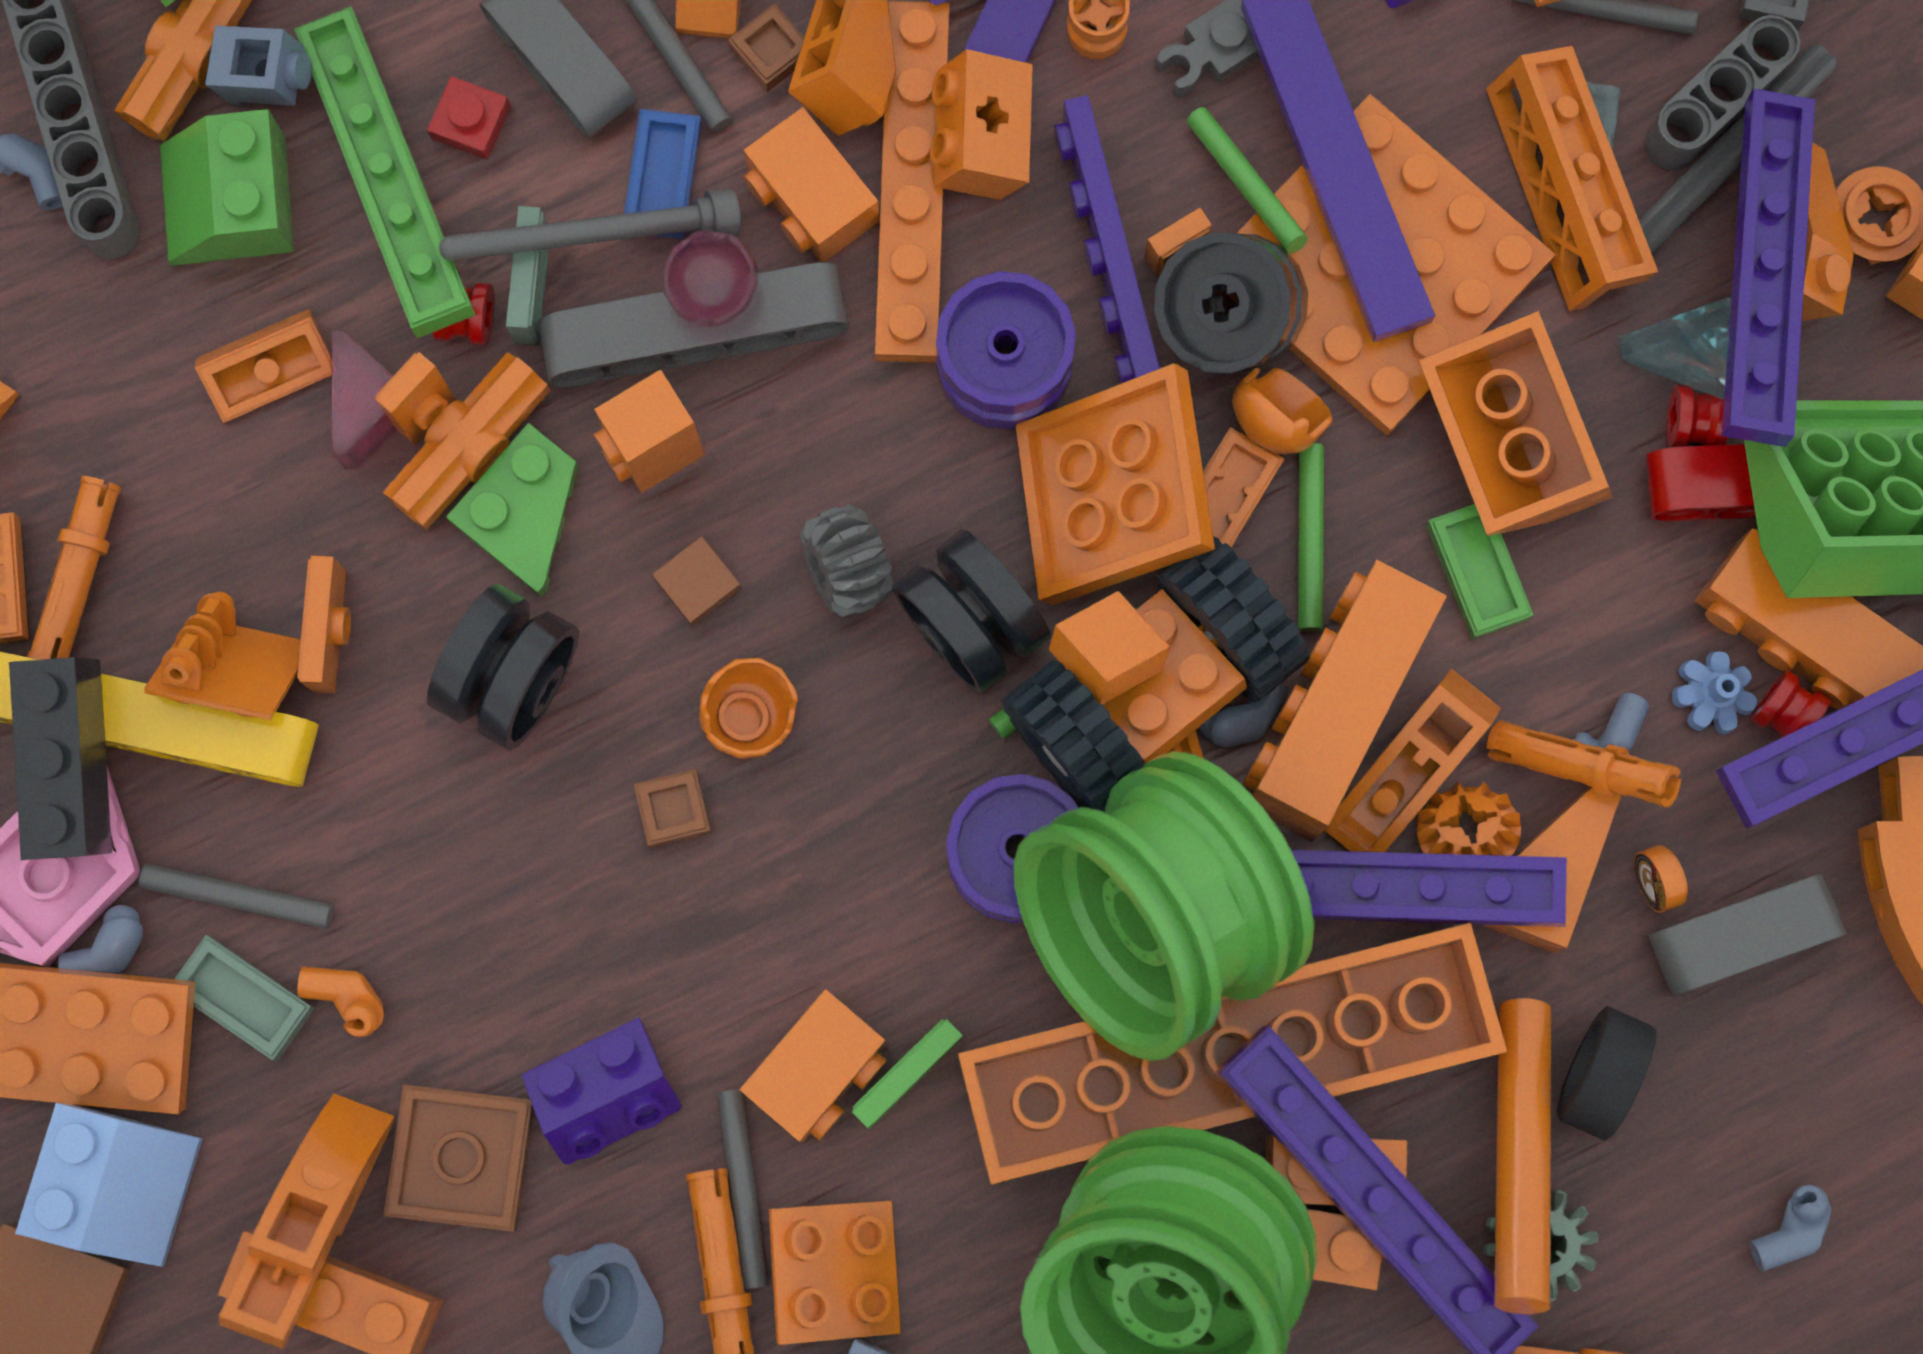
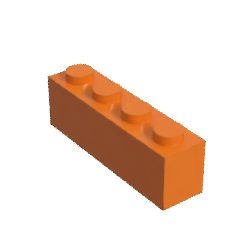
(1823, 639)

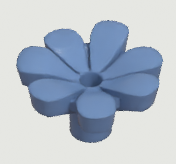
(1714, 693)

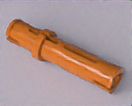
(75, 568)
(1606, 769)
(720, 1263)

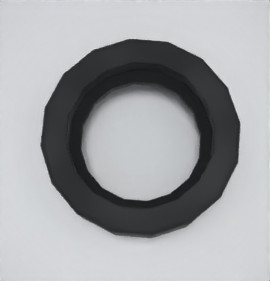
(1606, 1073)

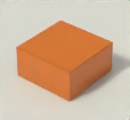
(1109, 647)

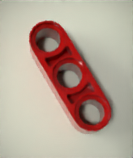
(1700, 483)

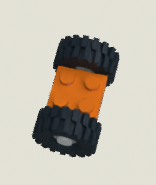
(1223, 642)

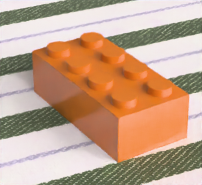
(1346, 700)

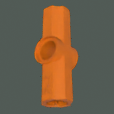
(175, 64)
(466, 440)

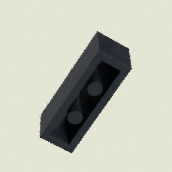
(60, 758)

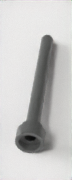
(714, 212)

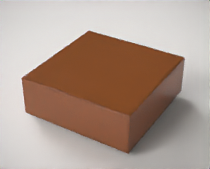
(768, 47)
(696, 581)
(672, 808)

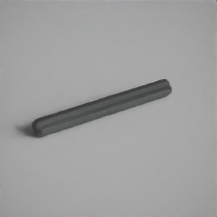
(1726, 153)

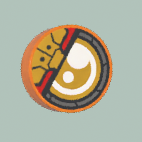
(1660, 878)

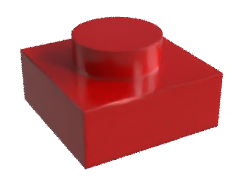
(469, 117)

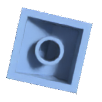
(109, 1185)

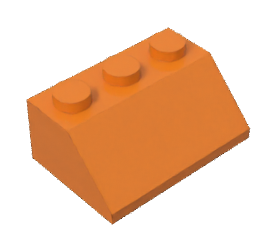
(1515, 427)

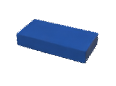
(663, 162)

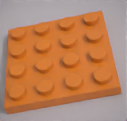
(1462, 245)

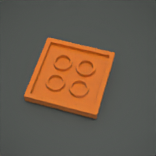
(1114, 485)

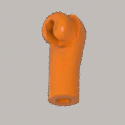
(350, 994)

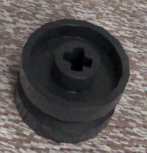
(1194, 309)
(971, 611)
(502, 666)

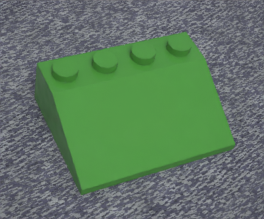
(1843, 499)

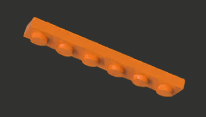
(909, 201)

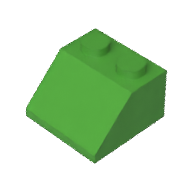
(227, 189)

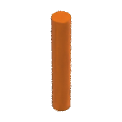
(1523, 1158)

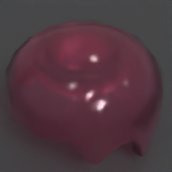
(710, 279)

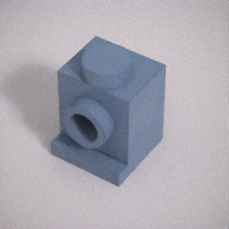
(257, 66)

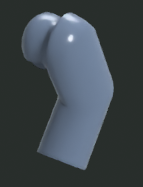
(30, 160)
(1623, 723)
(113, 946)

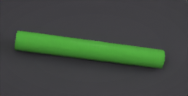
(1247, 180)
(1311, 539)

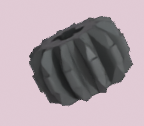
(846, 560)

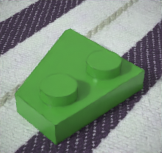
(520, 507)

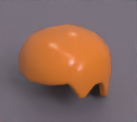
(1279, 411)
(748, 708)

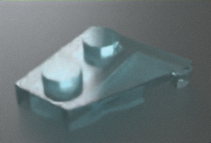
(1685, 347)

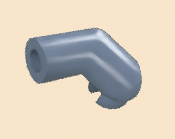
(1244, 722)
(1800, 1230)

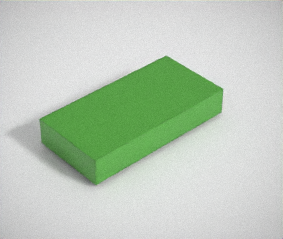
(1478, 573)
(907, 1073)

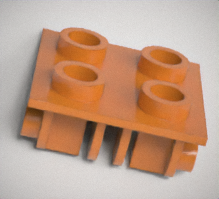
(226, 663)
(834, 1272)

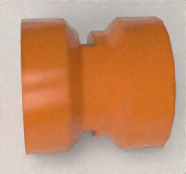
(1098, 13)

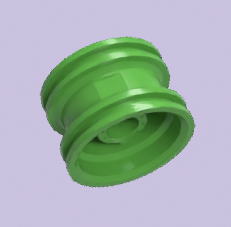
(1163, 904)
(1195, 1246)

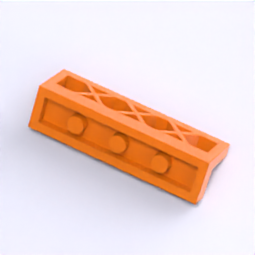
(1575, 170)

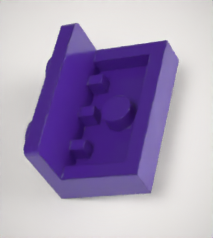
(601, 1092)

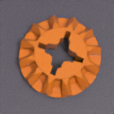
(1888, 191)
(1497, 828)

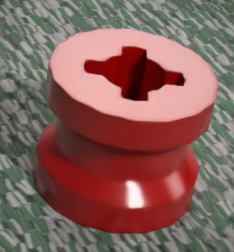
(478, 327)
(1694, 418)
(1789, 705)

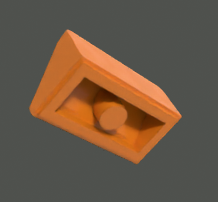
(265, 365)

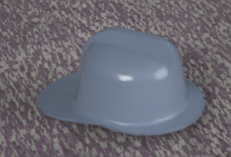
(602, 1303)

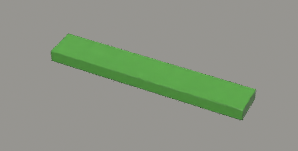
(384, 173)

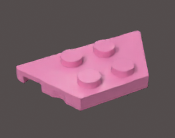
(57, 899)

